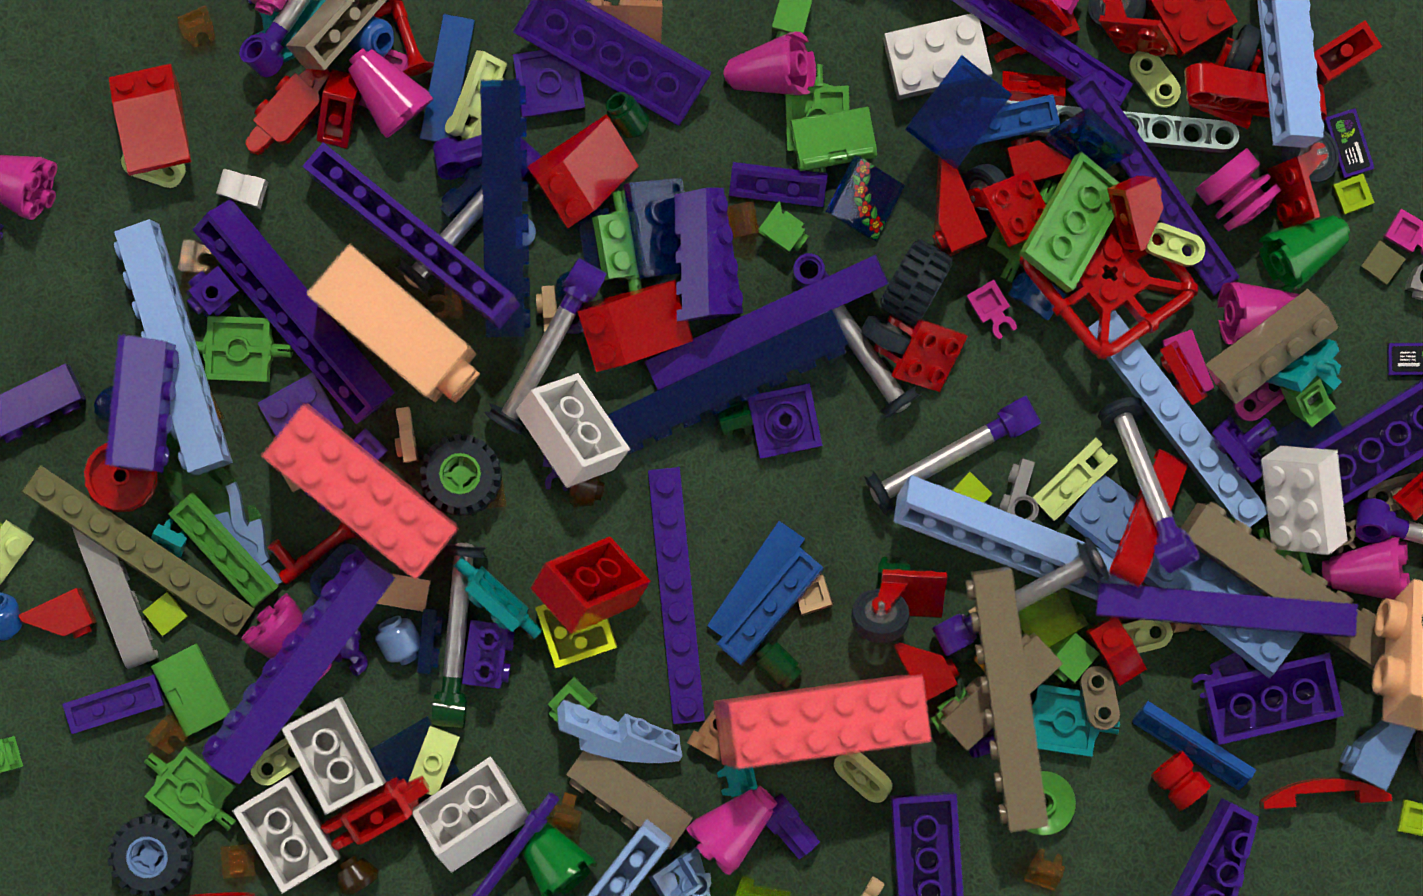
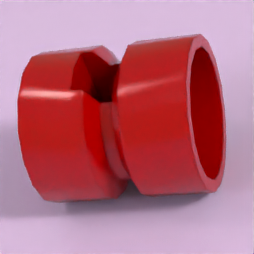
(1182, 782)

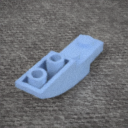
(625, 740)

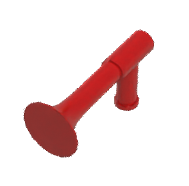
(416, 63)
(297, 567)

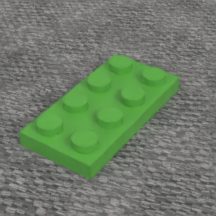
(1071, 223)

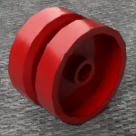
(115, 495)

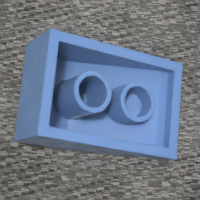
(1377, 753)

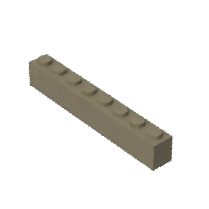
(1275, 576)
(1009, 699)

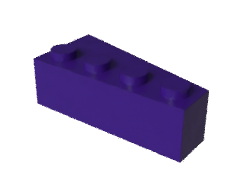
(706, 257)
(1220, 855)

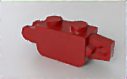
(288, 110)
(376, 811)

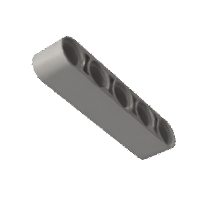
(118, 603)

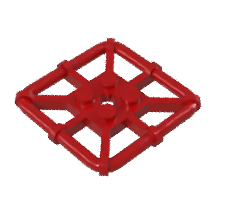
(1110, 295)

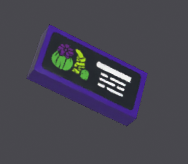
(1351, 143)
(1405, 358)

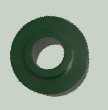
(627, 115)
(777, 664)

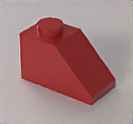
(1345, 52)
(338, 109)
(1037, 159)
(1136, 210)
(63, 615)
(1116, 649)
(936, 672)

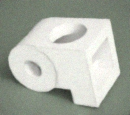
(242, 188)

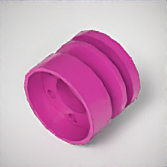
(1238, 190)

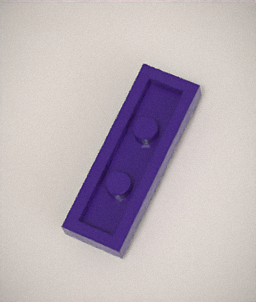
(778, 184)
(113, 704)

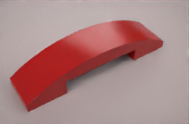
(1285, 796)

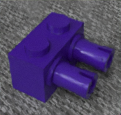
(487, 655)

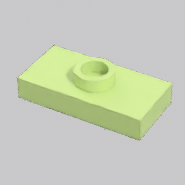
(435, 758)

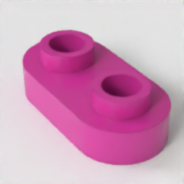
(1264, 402)

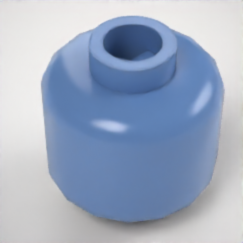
(398, 640)

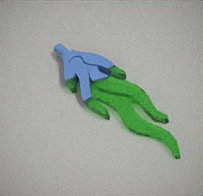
(225, 504)

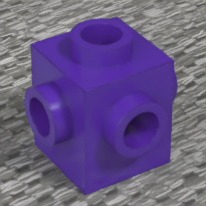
(221, 287)

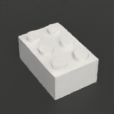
(927, 52)
(572, 430)
(1304, 499)
(333, 755)
(470, 814)
(286, 833)

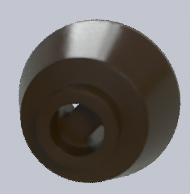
(586, 492)
(355, 875)

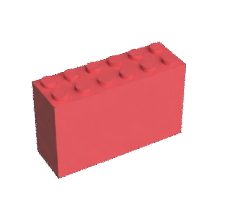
(360, 490)
(822, 721)

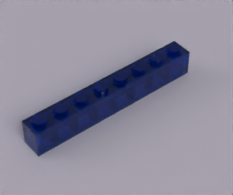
(504, 195)
(730, 379)

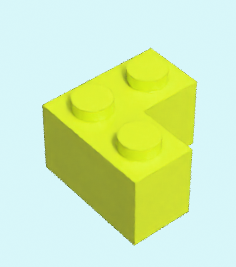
(569, 647)

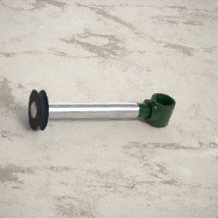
(450, 702)

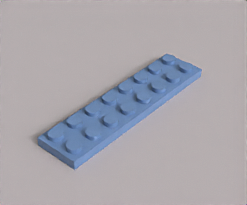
(1103, 518)

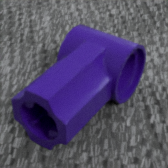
(455, 156)
(790, 828)

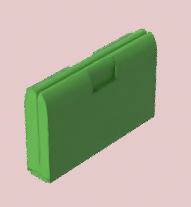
(833, 138)
(191, 689)

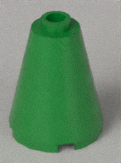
(1302, 250)
(555, 861)

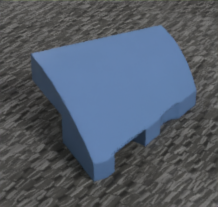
(691, 875)

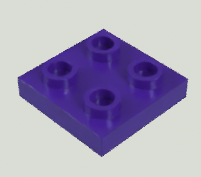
(785, 421)
(1243, 446)

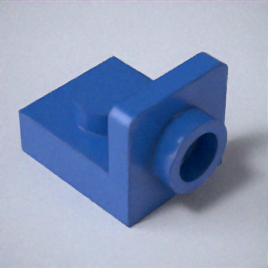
(1029, 294)

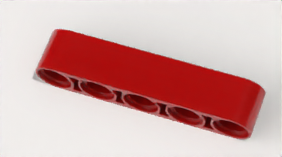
(1232, 90)
(1140, 534)

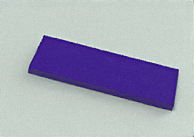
(614, 54)

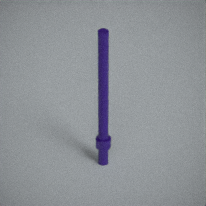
(533, 823)

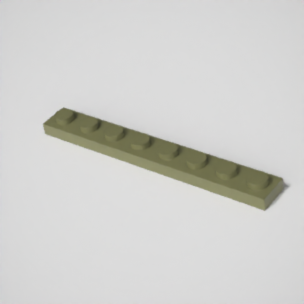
(137, 550)

